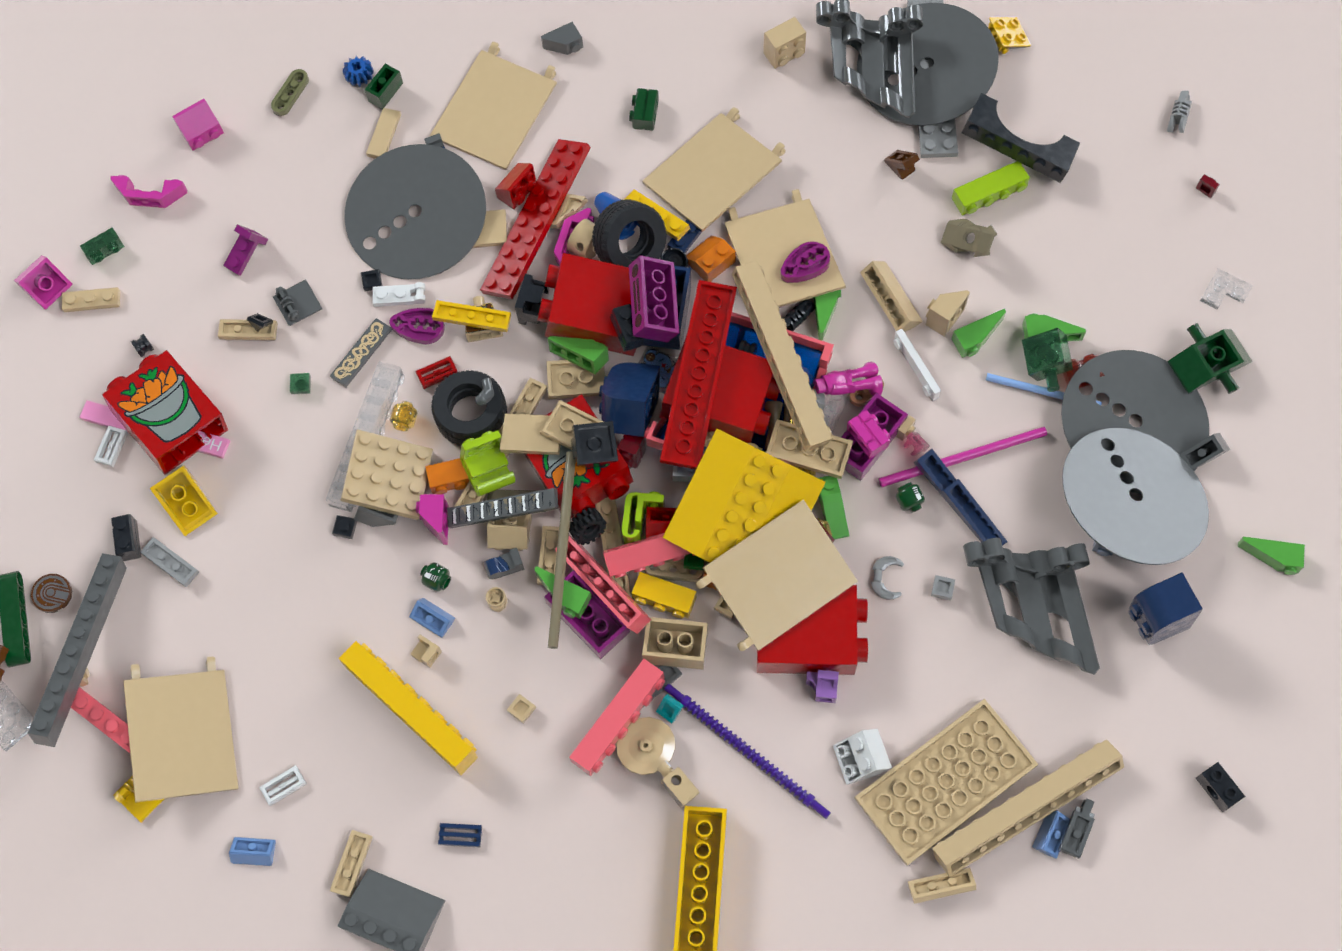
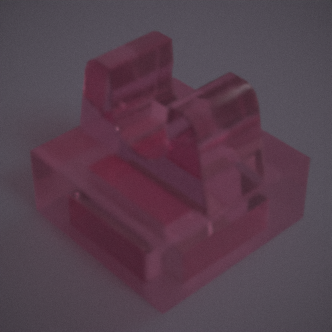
(918, 443)

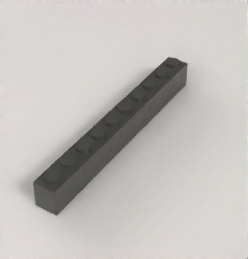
(77, 651)

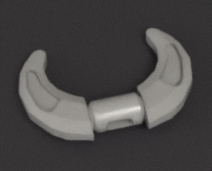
(878, 587)

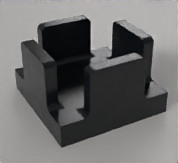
(529, 300)
(594, 444)

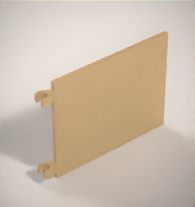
(494, 108)
(713, 170)
(772, 237)
(779, 575)
(180, 734)

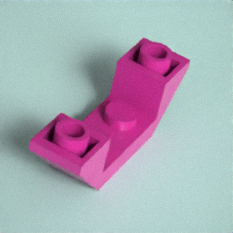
(171, 192)
(566, 230)

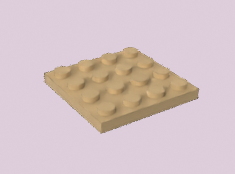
(386, 474)

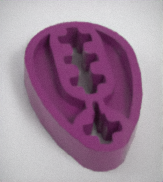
(801, 254)
(417, 335)

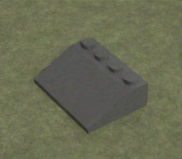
(391, 913)

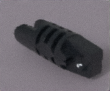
(798, 314)

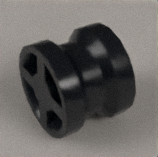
(142, 345)
(747, 347)

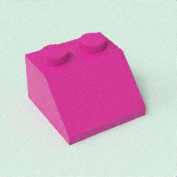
(198, 124)
(43, 282)
(433, 513)

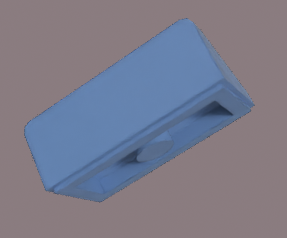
(431, 617)
(1051, 834)
(252, 851)

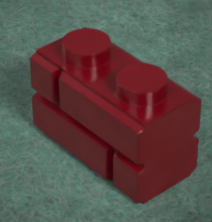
(632, 449)

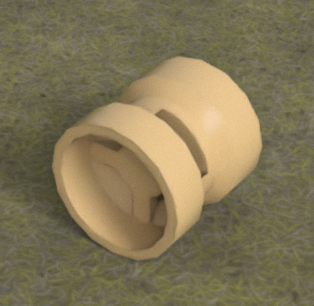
(494, 595)

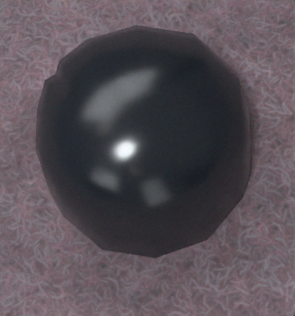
(675, 255)

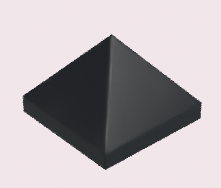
(259, 321)

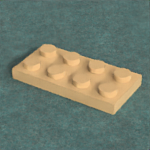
(827, 459)

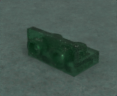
(102, 246)

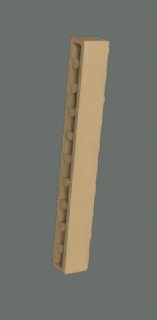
(781, 355)
(1028, 807)

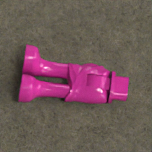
(841, 381)

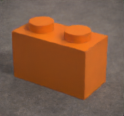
(447, 476)

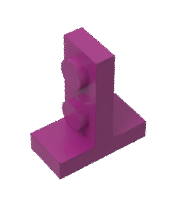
(243, 248)

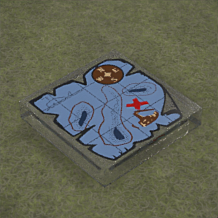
(665, 361)

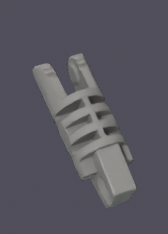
(1180, 112)

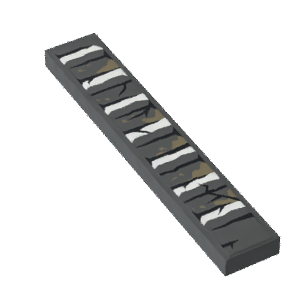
(502, 508)

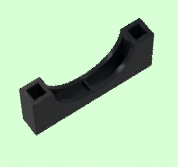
(986, 127)

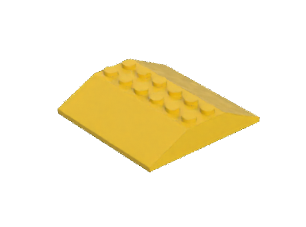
(735, 496)

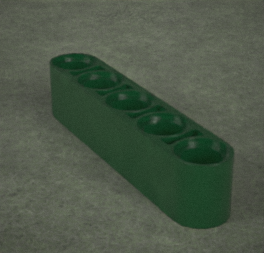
(14, 619)

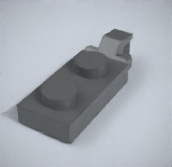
(1078, 829)

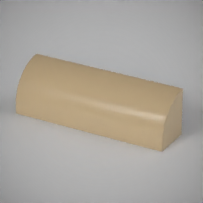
(891, 296)

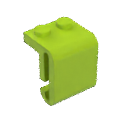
(486, 463)
(640, 502)

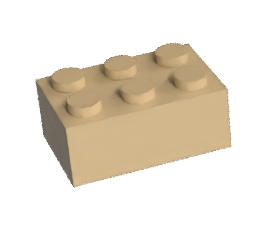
(675, 643)

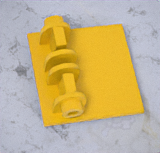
(1008, 33)
(126, 796)

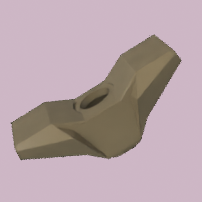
(956, 237)

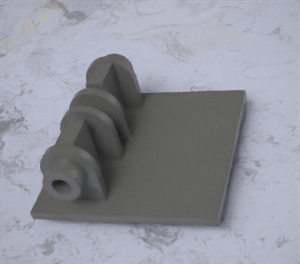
(296, 302)

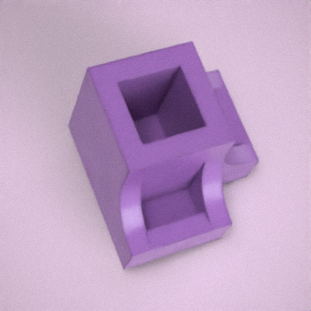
(824, 685)

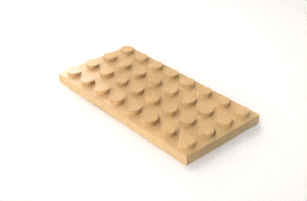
(945, 782)

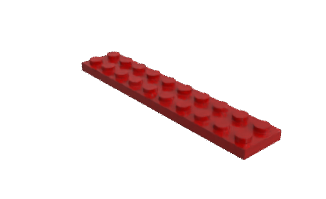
(535, 219)
(698, 375)

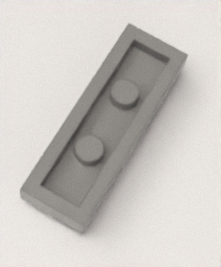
(169, 562)

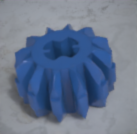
(358, 71)

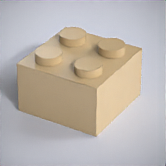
(784, 42)

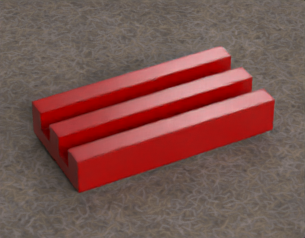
(425, 382)

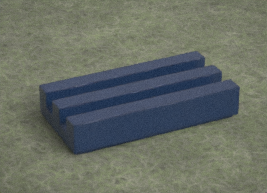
(442, 834)

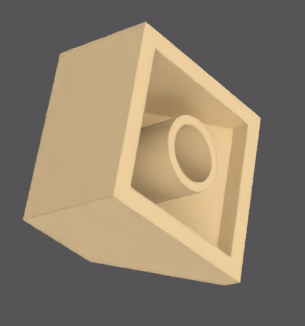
(946, 311)
(509, 533)

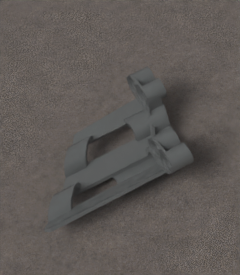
(883, 47)
(1043, 585)

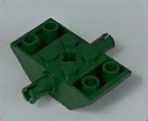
(1209, 360)

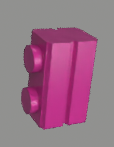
(868, 433)

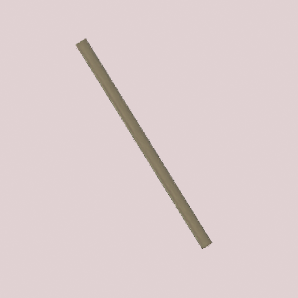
(562, 546)

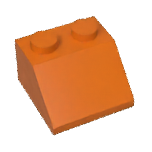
(711, 258)

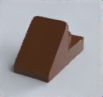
(902, 163)

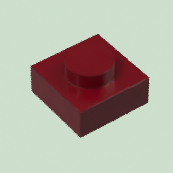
(1207, 186)

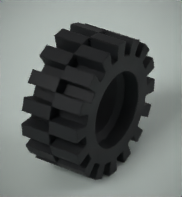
(587, 526)

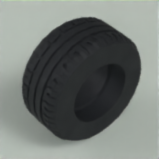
(612, 222)
(454, 389)

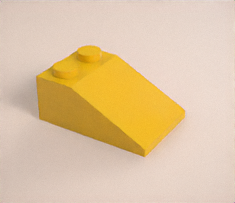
(184, 500)

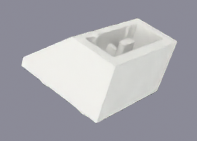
(862, 756)

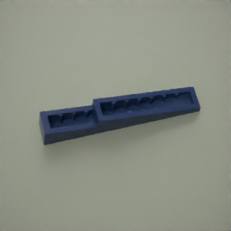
(958, 497)

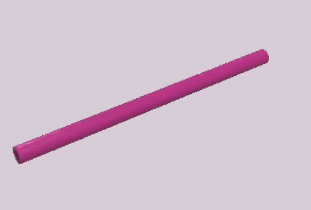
(967, 455)

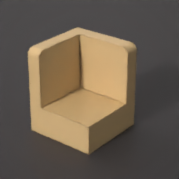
(426, 651)

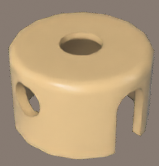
(580, 240)

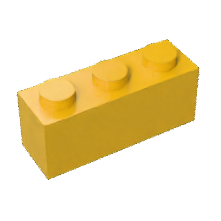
(663, 595)

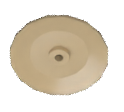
(646, 746)

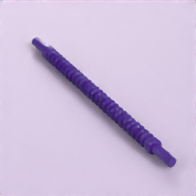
(808, 799)

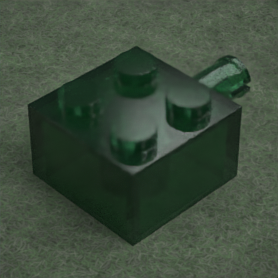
(1047, 356)

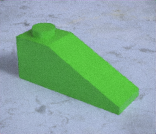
(824, 310)
(1036, 324)
(974, 335)
(582, 352)
(833, 507)
(1277, 554)
(574, 597)

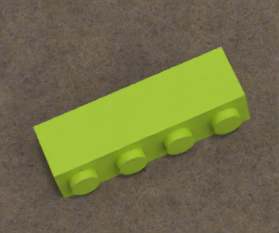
(990, 188)

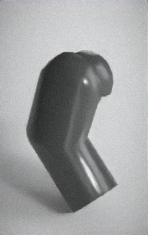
(486, 394)

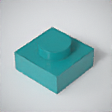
(669, 708)

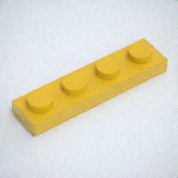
(674, 226)
(471, 316)

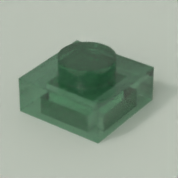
(300, 383)

